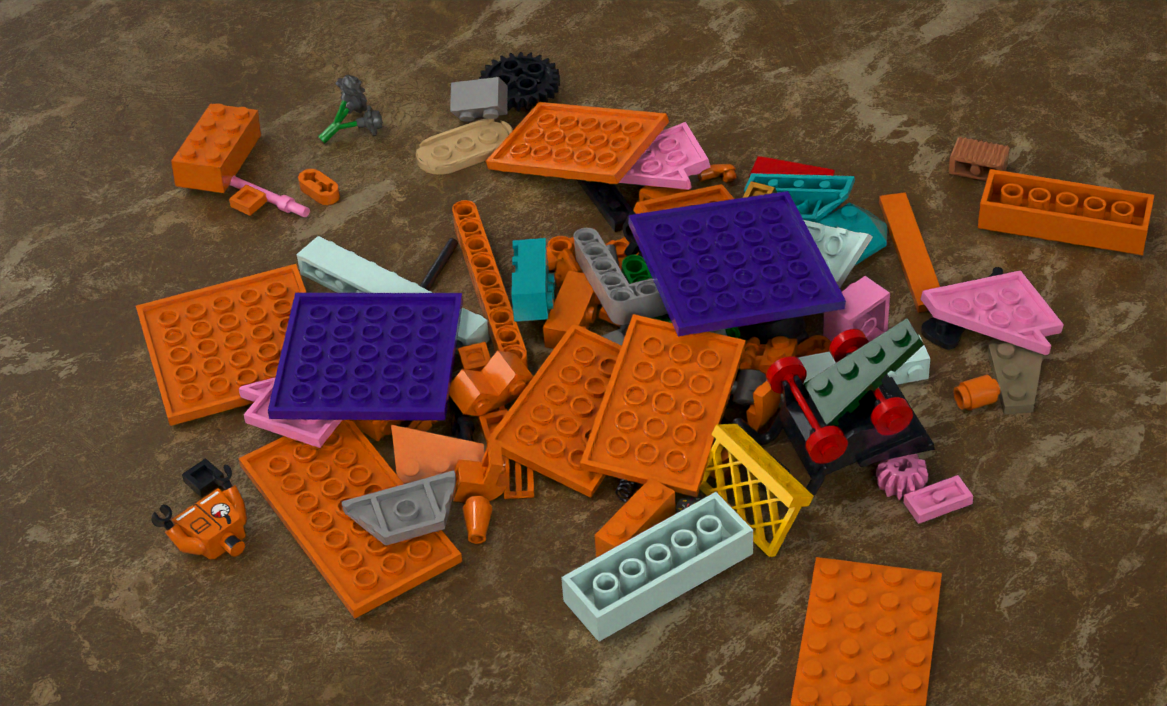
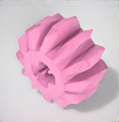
(901, 475)

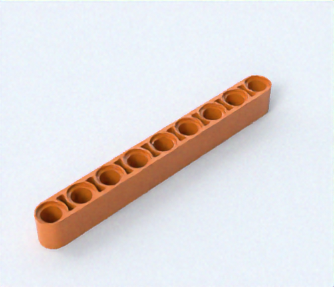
(487, 280)

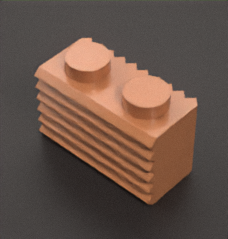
(976, 158)

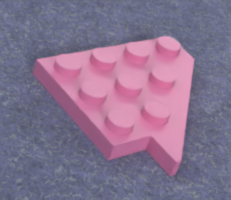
(669, 160)
(997, 307)
(306, 431)

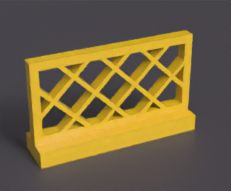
(760, 469)

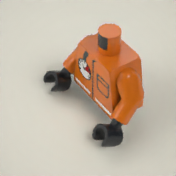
(209, 525)

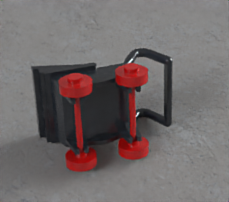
(874, 432)

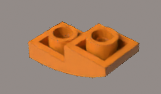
(764, 407)

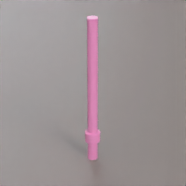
(283, 202)

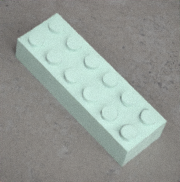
(657, 566)

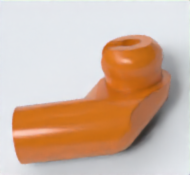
(718, 170)

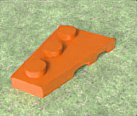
(429, 454)

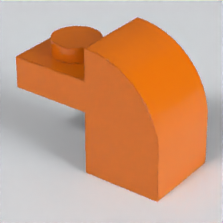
(483, 477)

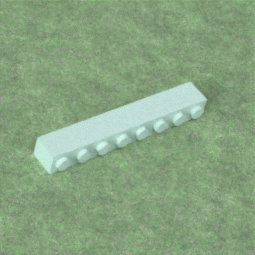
(350, 273)

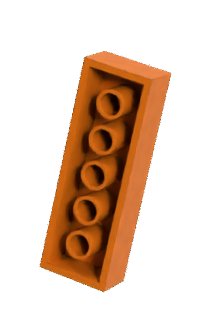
(1065, 211)

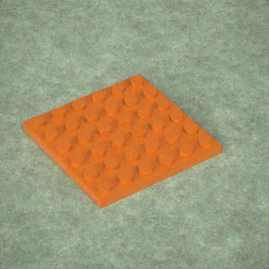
(218, 340)

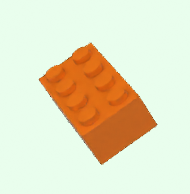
(216, 148)

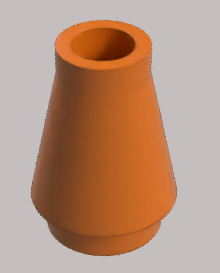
(477, 516)

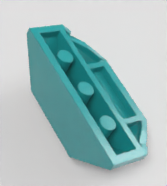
(812, 194)
(859, 220)

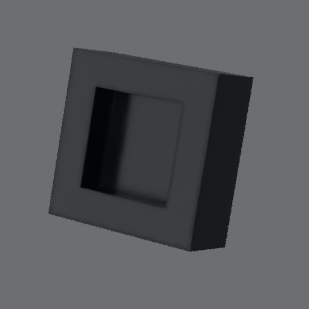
(201, 477)

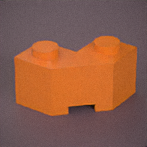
(491, 388)

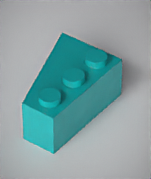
(531, 282)

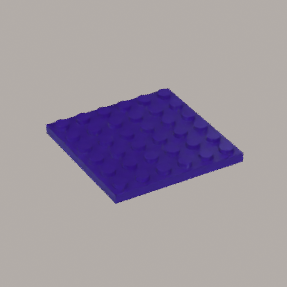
(735, 263)
(367, 357)

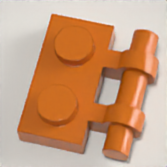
(762, 356)

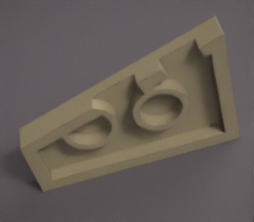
(1017, 374)

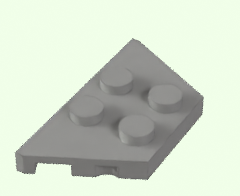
(404, 509)

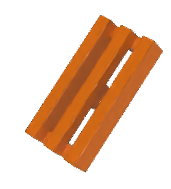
(518, 477)

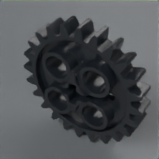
(527, 79)

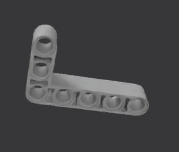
(609, 283)

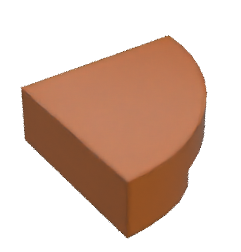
(565, 263)

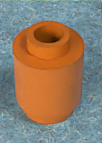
(976, 392)

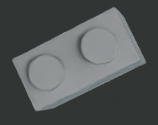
(479, 99)

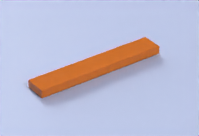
(909, 246)

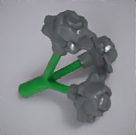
(352, 99)

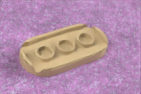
(461, 146)

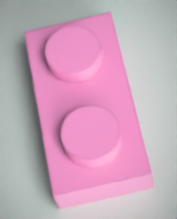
(938, 499)

